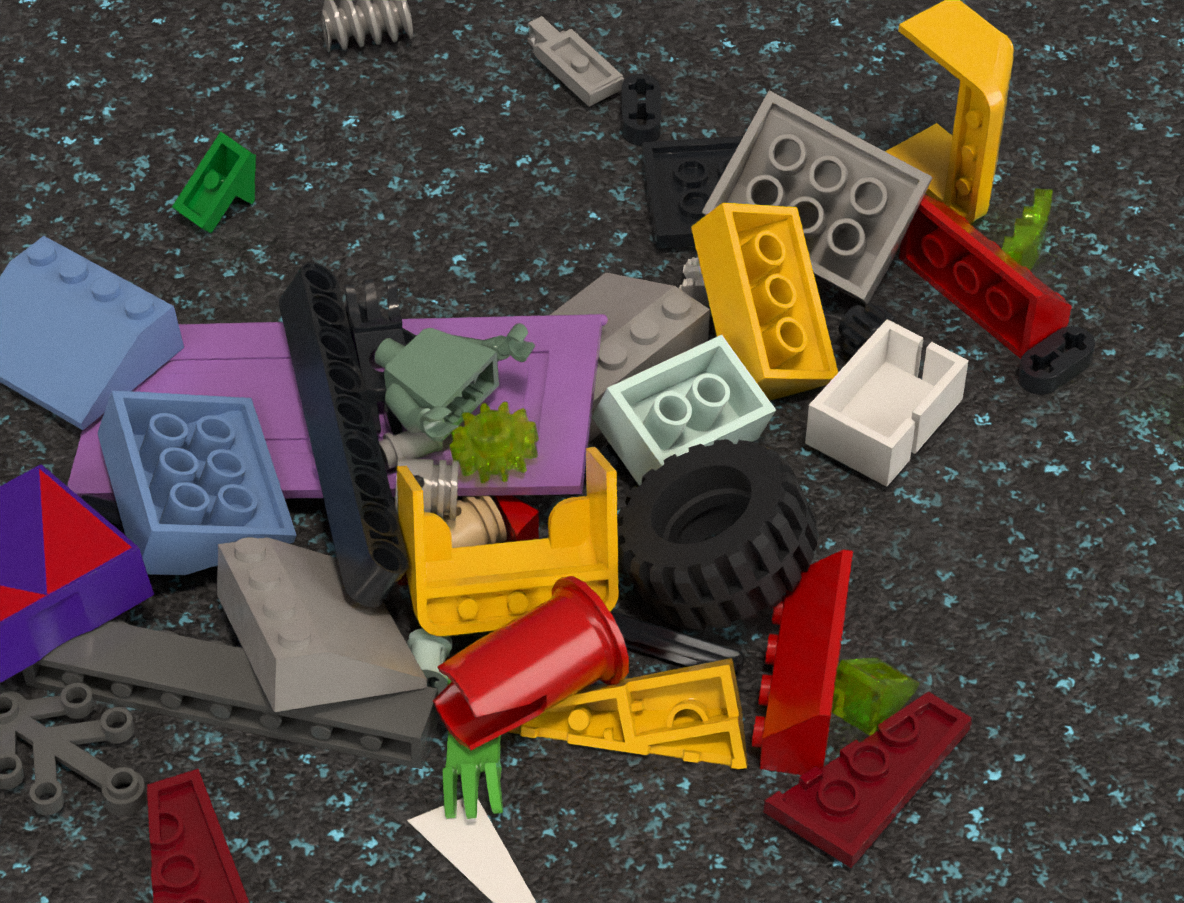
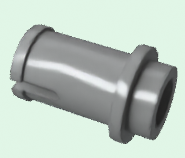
(406, 446)

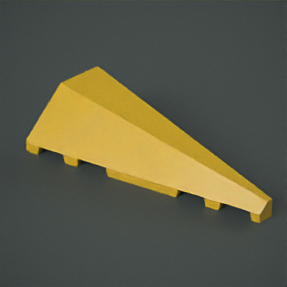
(668, 713)

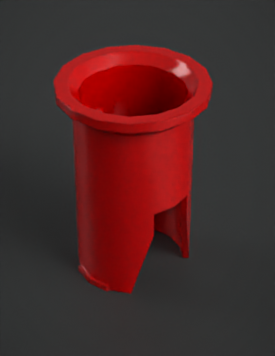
(531, 664)

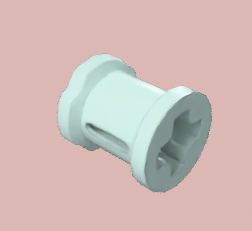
(429, 653)

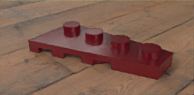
(871, 781)
(188, 845)

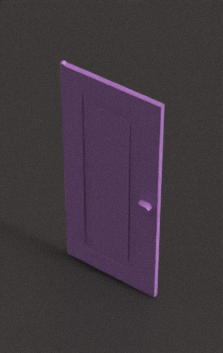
(256, 363)

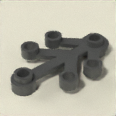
(60, 745)

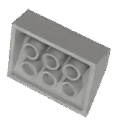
(846, 192)
(643, 327)
(306, 630)

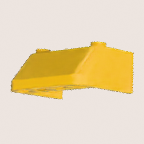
(982, 60)
(495, 583)

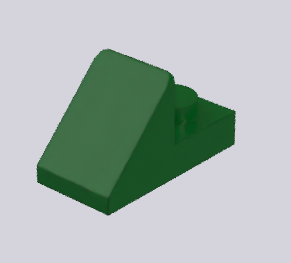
(221, 175)

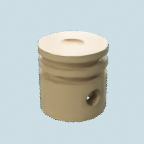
(476, 522)

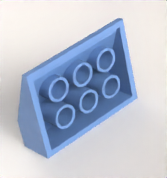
(78, 332)
(190, 477)

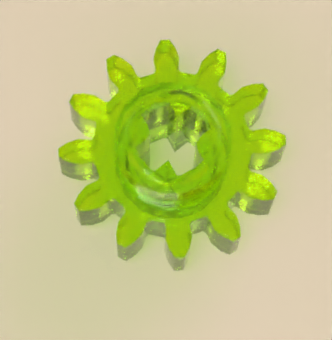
(494, 442)

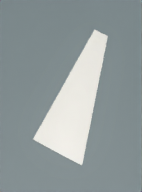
(475, 851)

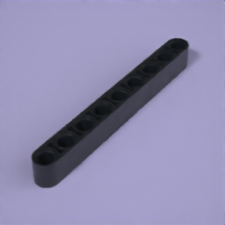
(343, 436)

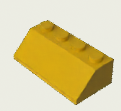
(765, 295)

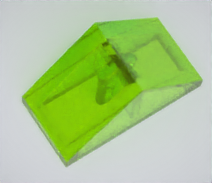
(870, 692)

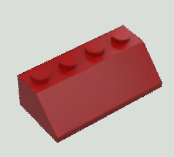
(981, 278)
(804, 669)

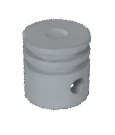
(438, 485)

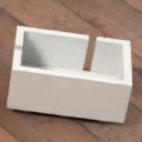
(879, 406)

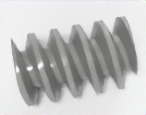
(364, 19)

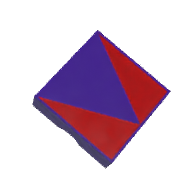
(58, 569)

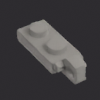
(574, 62)

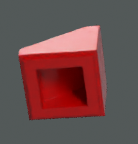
(519, 518)

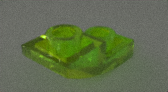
(1030, 230)

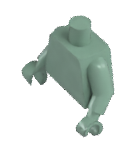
(444, 376)

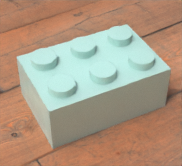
(680, 405)

